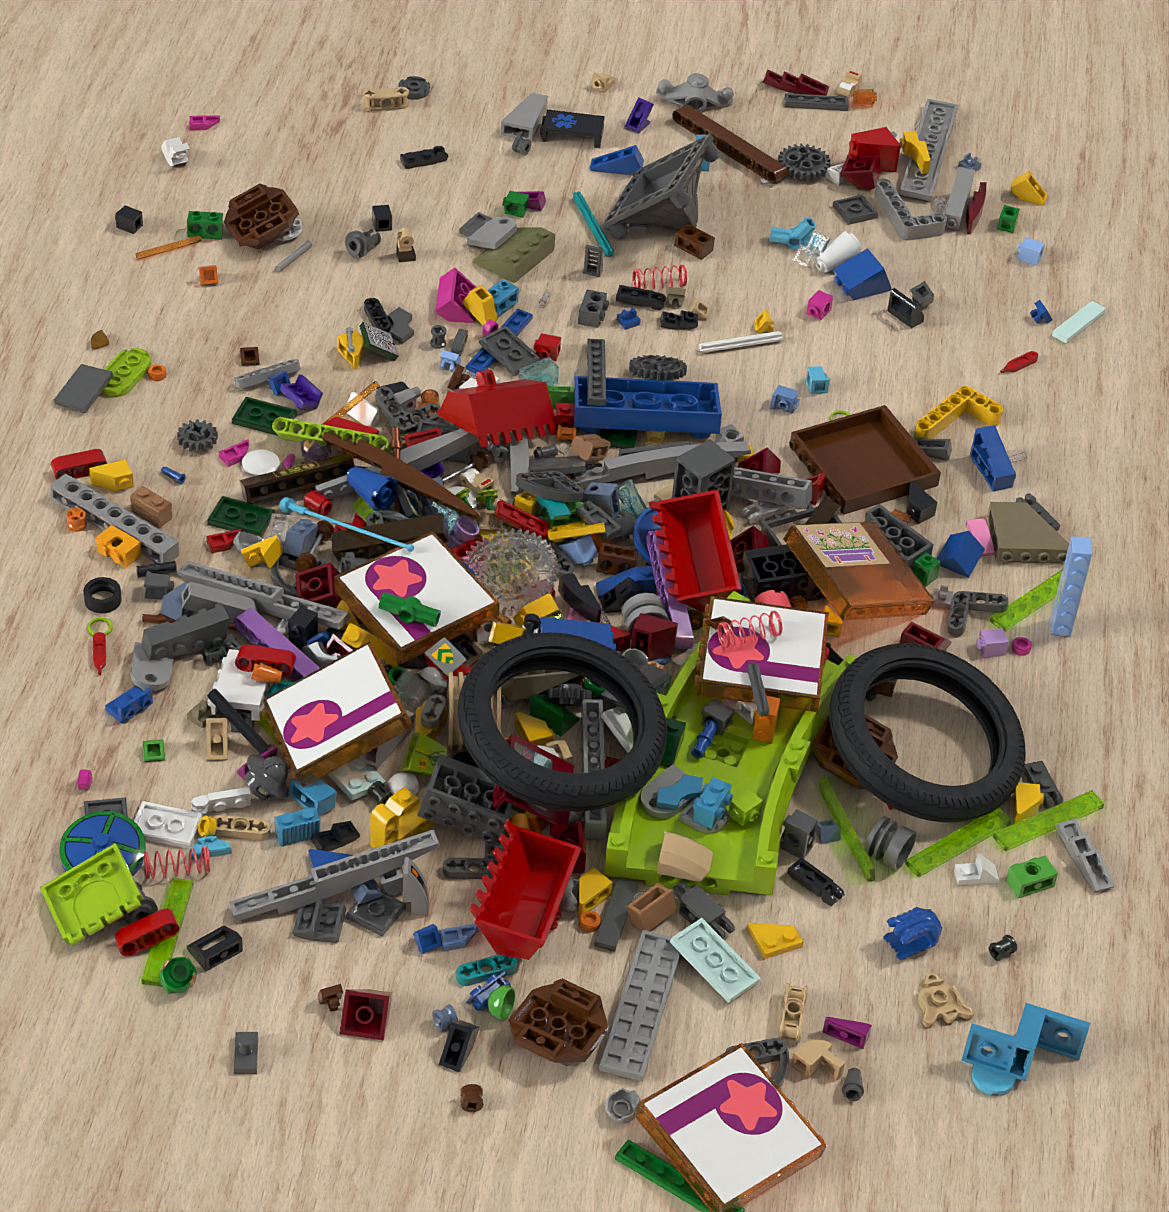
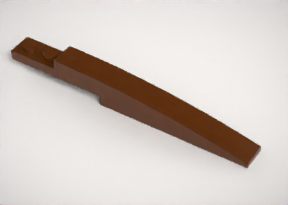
(404, 473)

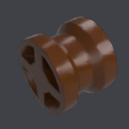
(471, 1097)

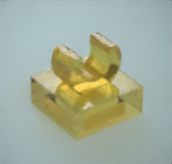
(655, 437)

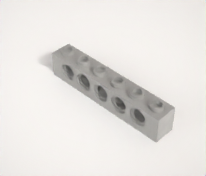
(771, 488)

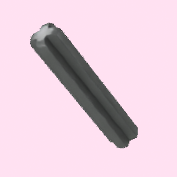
(758, 689)

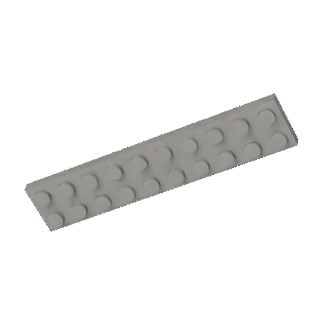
(935, 131)

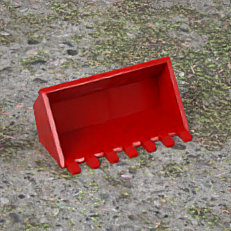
(500, 408)
(696, 548)
(524, 891)

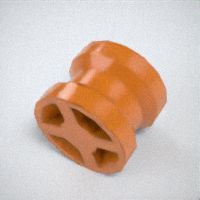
(76, 519)

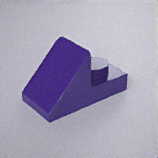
(638, 118)

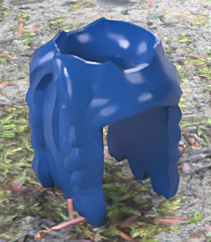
(913, 932)

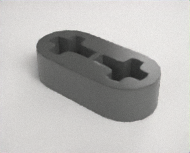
(459, 341)

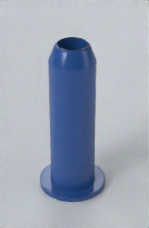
(173, 474)

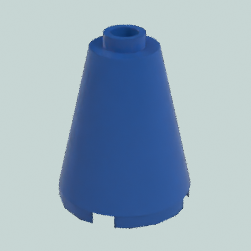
(373, 487)

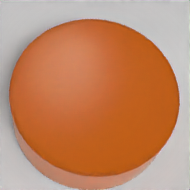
(157, 372)
(589, 921)

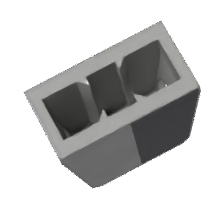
(404, 395)

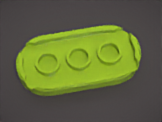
(127, 370)

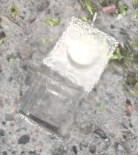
(808, 254)

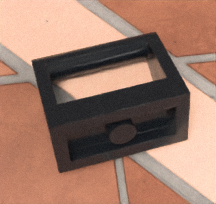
(905, 309)
(219, 952)

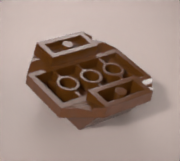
(260, 216)
(830, 759)
(560, 1022)

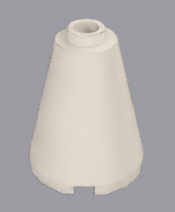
(838, 252)

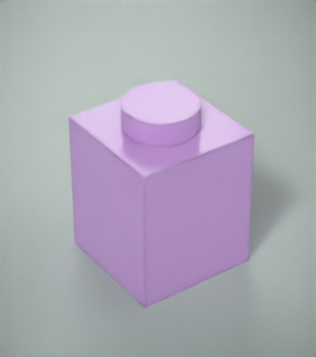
(992, 642)

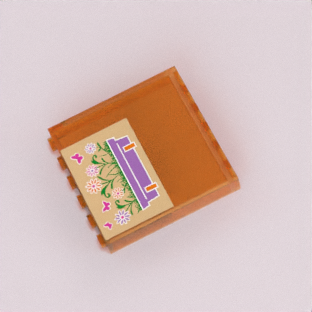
(858, 570)

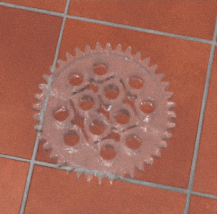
(517, 580)

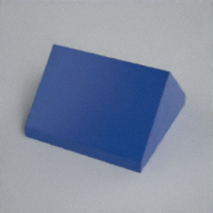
(961, 553)

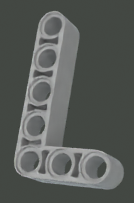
(901, 218)

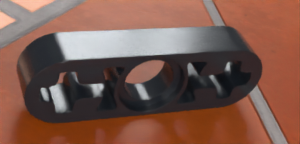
(371, 303)

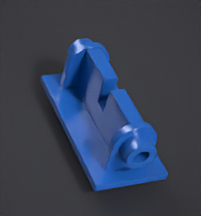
(480, 995)

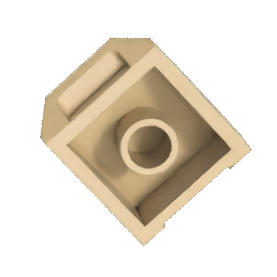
(684, 858)

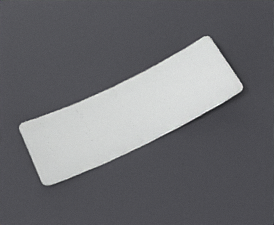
(681, 658)

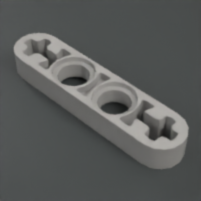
(263, 374)

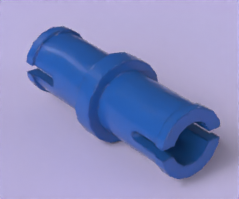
(704, 739)

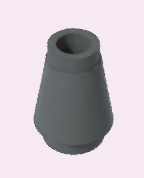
(853, 1085)

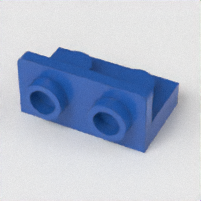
(129, 703)

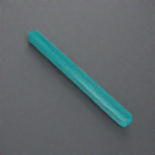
(593, 224)

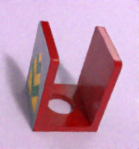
(446, 658)

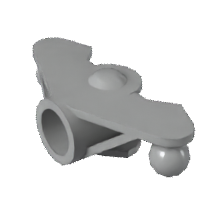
(695, 93)

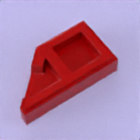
(221, 541)

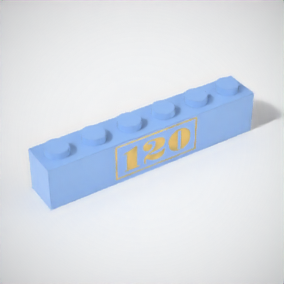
(1071, 586)

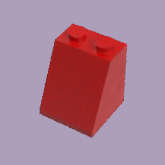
(879, 143)

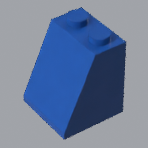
(862, 276)

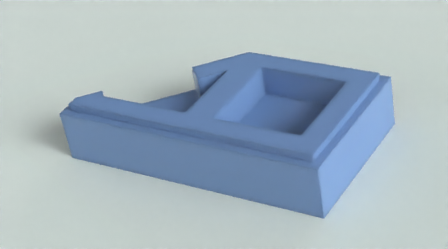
(457, 937)

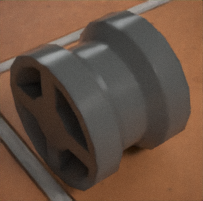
(521, 145)

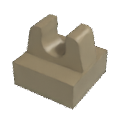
(676, 294)
(199, 714)

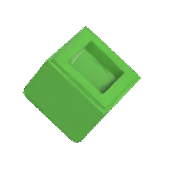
(153, 750)

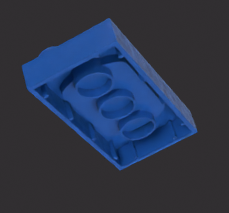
(650, 406)

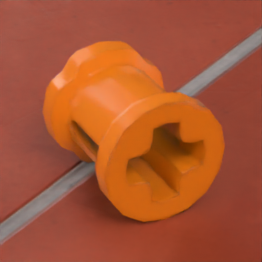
(566, 433)

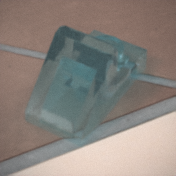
(630, 498)

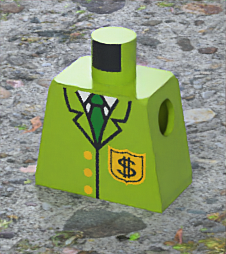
(422, 755)

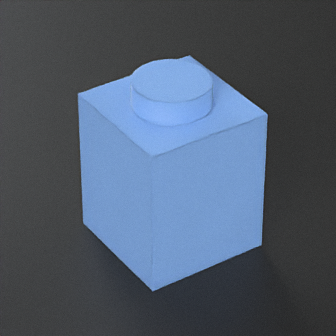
(1030, 251)

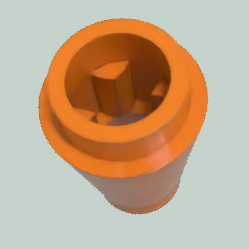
(266, 674)

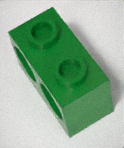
(206, 224)

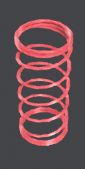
(681, 283)
(728, 631)
(147, 865)

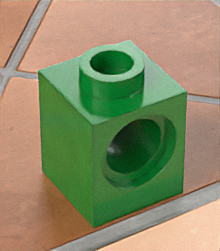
(516, 204)
(1008, 219)
(926, 568)

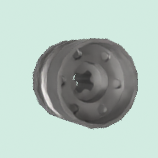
(891, 844)

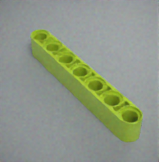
(310, 429)

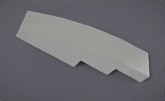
(518, 459)
(1084, 856)

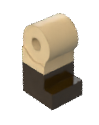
(404, 248)

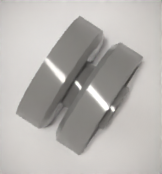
(642, 603)

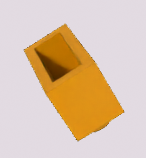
(121, 552)

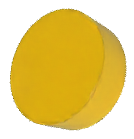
(207, 826)

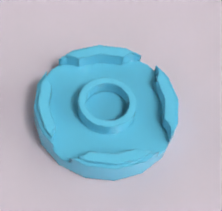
(991, 1081)

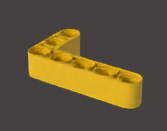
(961, 401)
(389, 827)

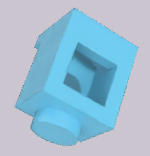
(817, 380)

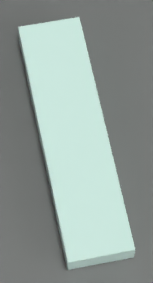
(1078, 322)

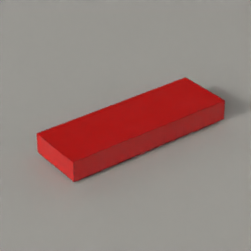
(521, 519)

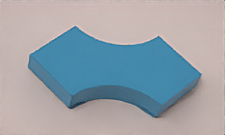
(674, 795)

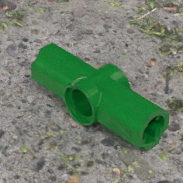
(409, 609)

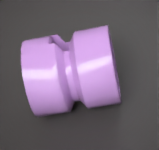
(462, 532)

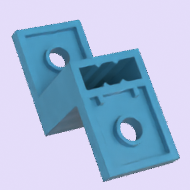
(1015, 1054)

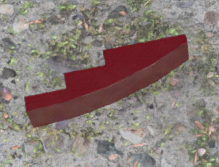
(795, 85)
(975, 208)

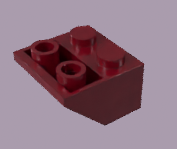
(918, 634)
(654, 636)

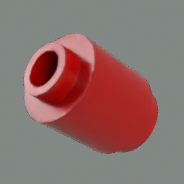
(317, 503)

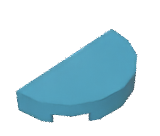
(215, 846)

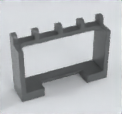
(777, 521)

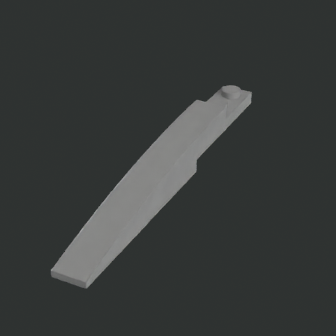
(418, 456)
(649, 463)
(267, 597)
(334, 877)

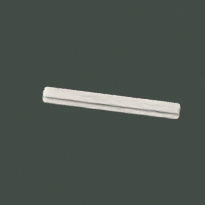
(740, 342)

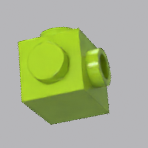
(745, 807)

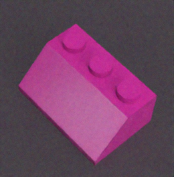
(451, 293)

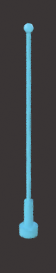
(289, 505)

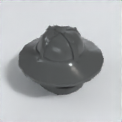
(268, 774)

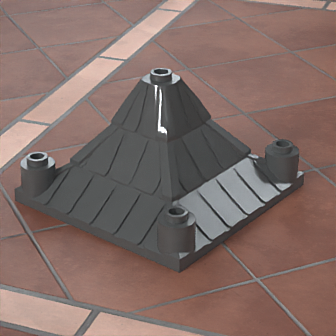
(663, 190)

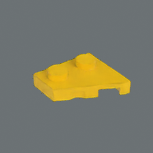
(774, 938)

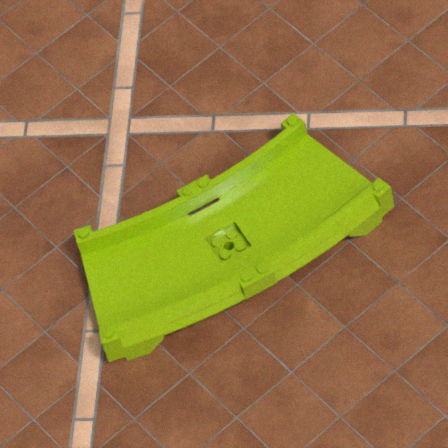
(742, 855)

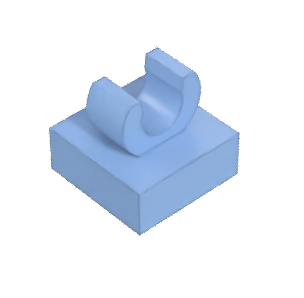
(449, 358)

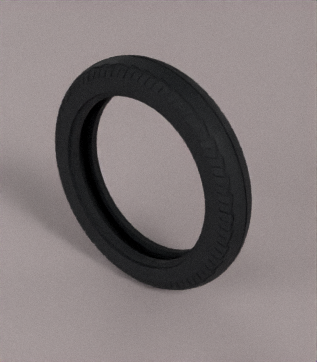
(894, 784)
(546, 786)

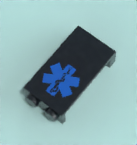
(573, 124)

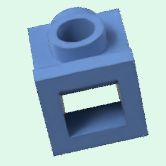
(785, 399)

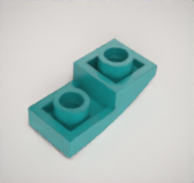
(556, 509)

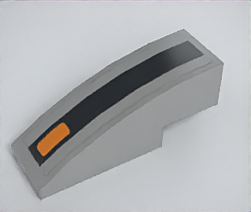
(415, 889)

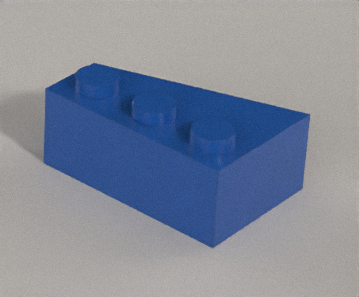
(992, 459)

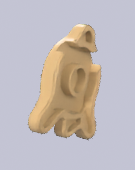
(941, 1001)

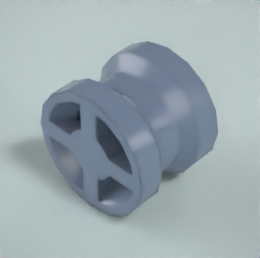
(444, 1017)

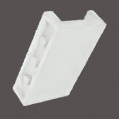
(239, 688)

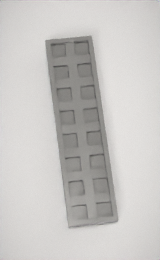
(641, 1007)

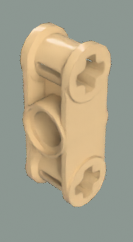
(385, 98)
(490, 522)
(791, 1022)

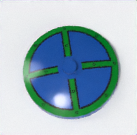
(97, 832)

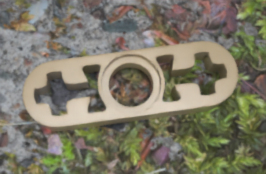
(256, 824)

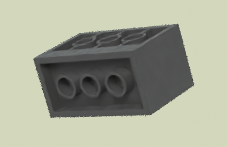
(704, 470)
(463, 800)

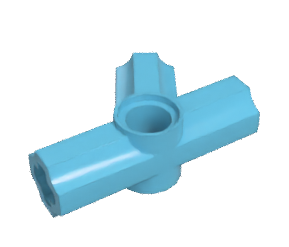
(795, 236)

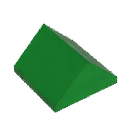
(555, 715)

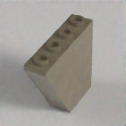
(1023, 535)

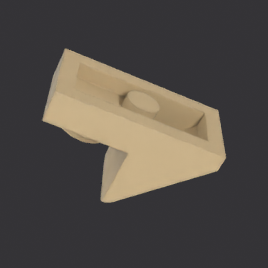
(216, 738)

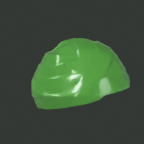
(501, 1002)

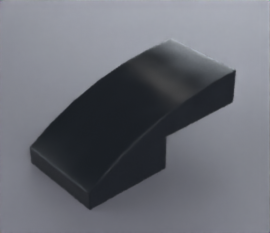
(337, 837)

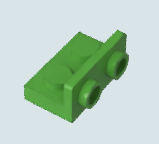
(561, 394)

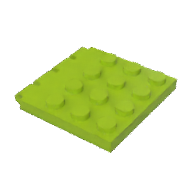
(92, 894)

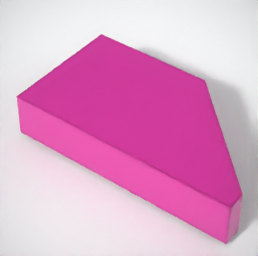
(203, 122)
(235, 453)

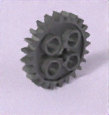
(805, 162)
(658, 367)

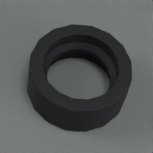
(102, 605)

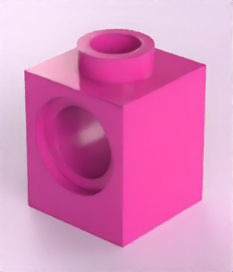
(819, 304)

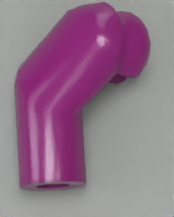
(288, 461)

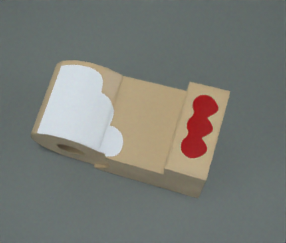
(849, 84)
(475, 481)

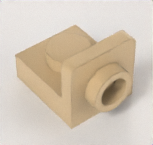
(602, 81)
(561, 749)

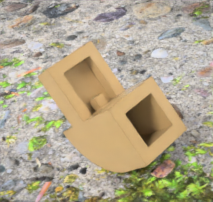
(817, 1055)

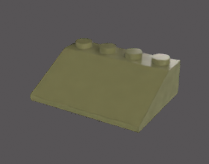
(518, 253)

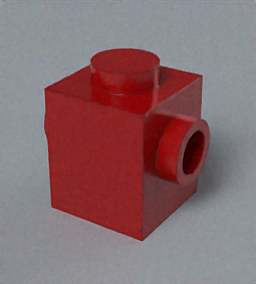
(548, 346)
(564, 415)

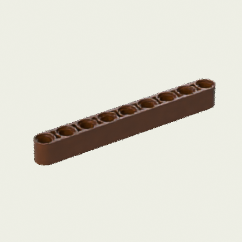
(731, 144)

